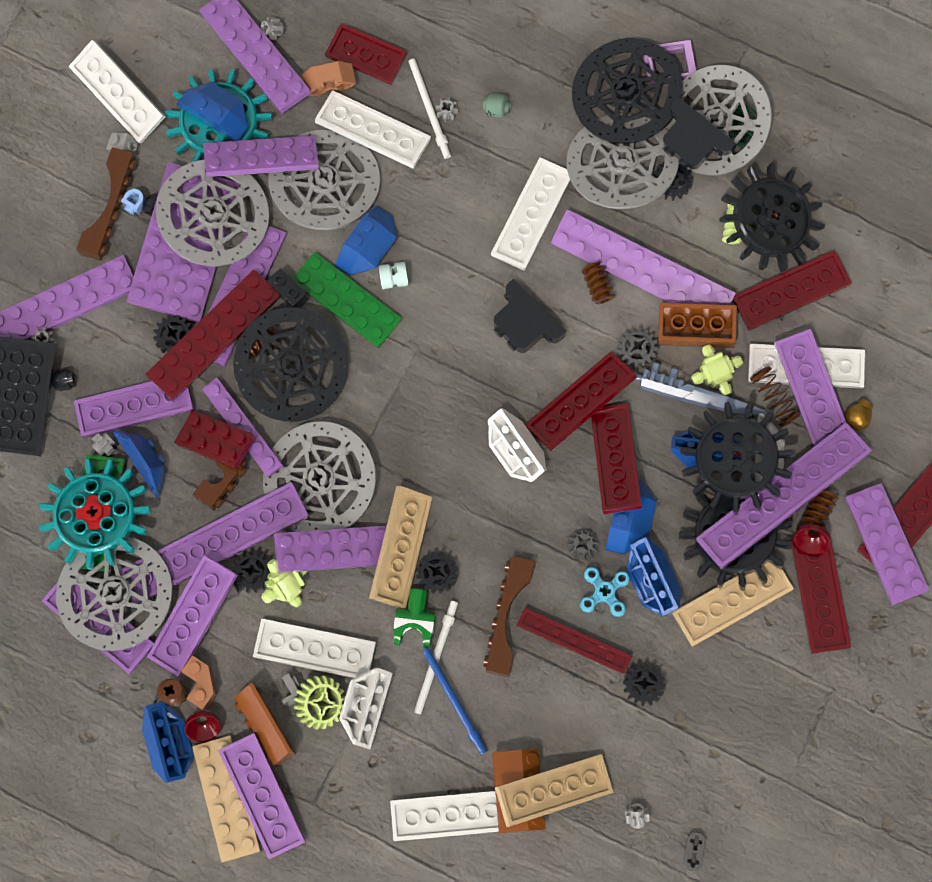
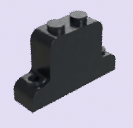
(693, 137)
(525, 321)

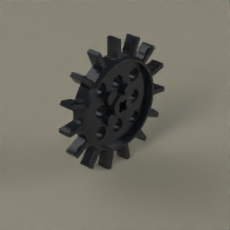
(767, 209)
(747, 449)
(746, 563)

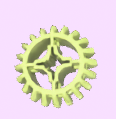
(319, 709)

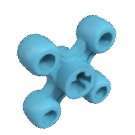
(598, 596)

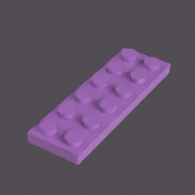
(260, 156)
(810, 385)
(127, 408)
(886, 544)
(328, 549)
(192, 615)
(128, 658)
(261, 796)

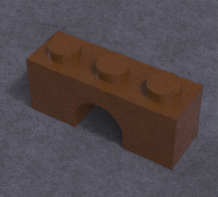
(213, 494)

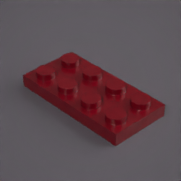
(366, 53)
(214, 439)

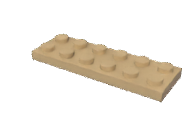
(400, 547)
(729, 604)
(553, 790)
(228, 816)

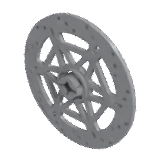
(726, 116)
(623, 166)
(325, 185)
(211, 221)
(327, 483)
(118, 601)

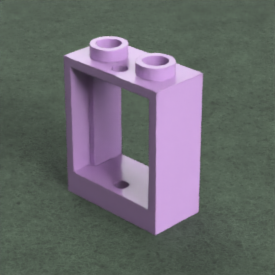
(674, 48)

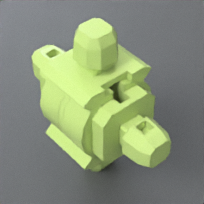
(716, 370)
(283, 585)

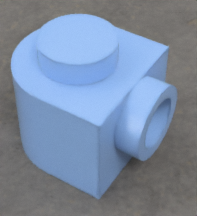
(133, 201)

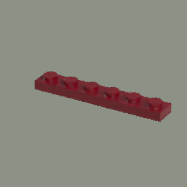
(574, 641)

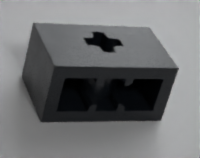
(289, 290)

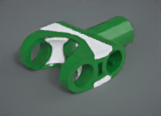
(415, 618)

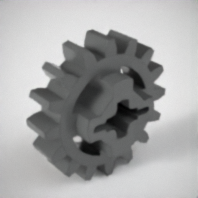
(643, 356)

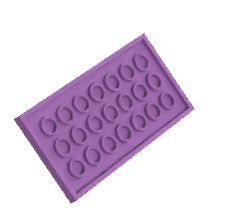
(163, 277)

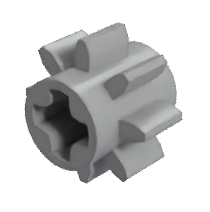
(272, 28)
(446, 115)
(40, 335)
(103, 444)
(637, 815)

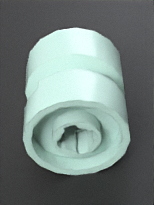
(393, 275)

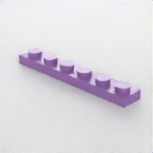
(236, 417)

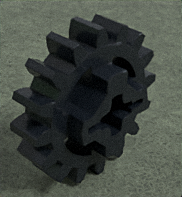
(680, 179)
(165, 340)
(443, 562)
(243, 570)
(644, 676)

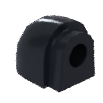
(149, 204)
(63, 380)

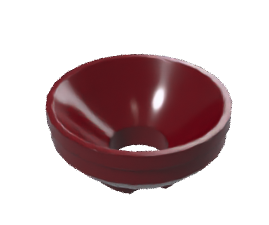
(812, 543)
(204, 730)

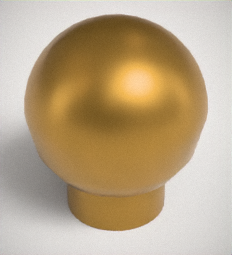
(859, 415)

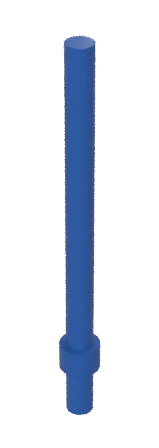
(474, 734)

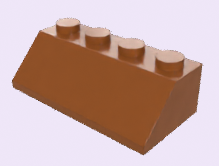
(697, 325)
(264, 725)
(510, 767)

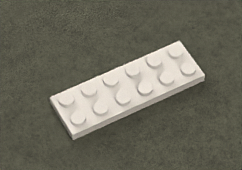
(117, 91)
(372, 129)
(531, 214)
(843, 366)
(313, 649)
(444, 816)

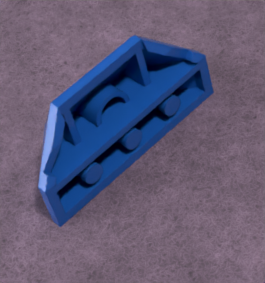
(216, 109)
(367, 242)
(686, 440)
(144, 459)
(631, 525)
(653, 577)
(166, 742)

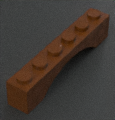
(95, 238)
(518, 577)

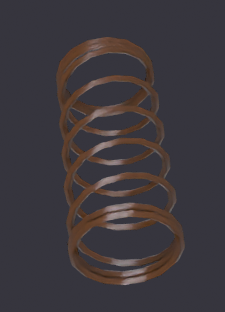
(757, 377)

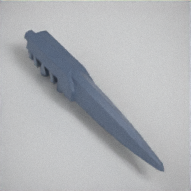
(688, 393)

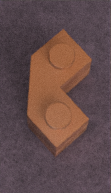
(329, 76)
(204, 691)

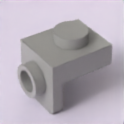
(122, 141)
(292, 684)

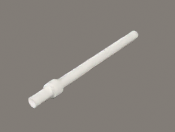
(441, 139)
(448, 621)

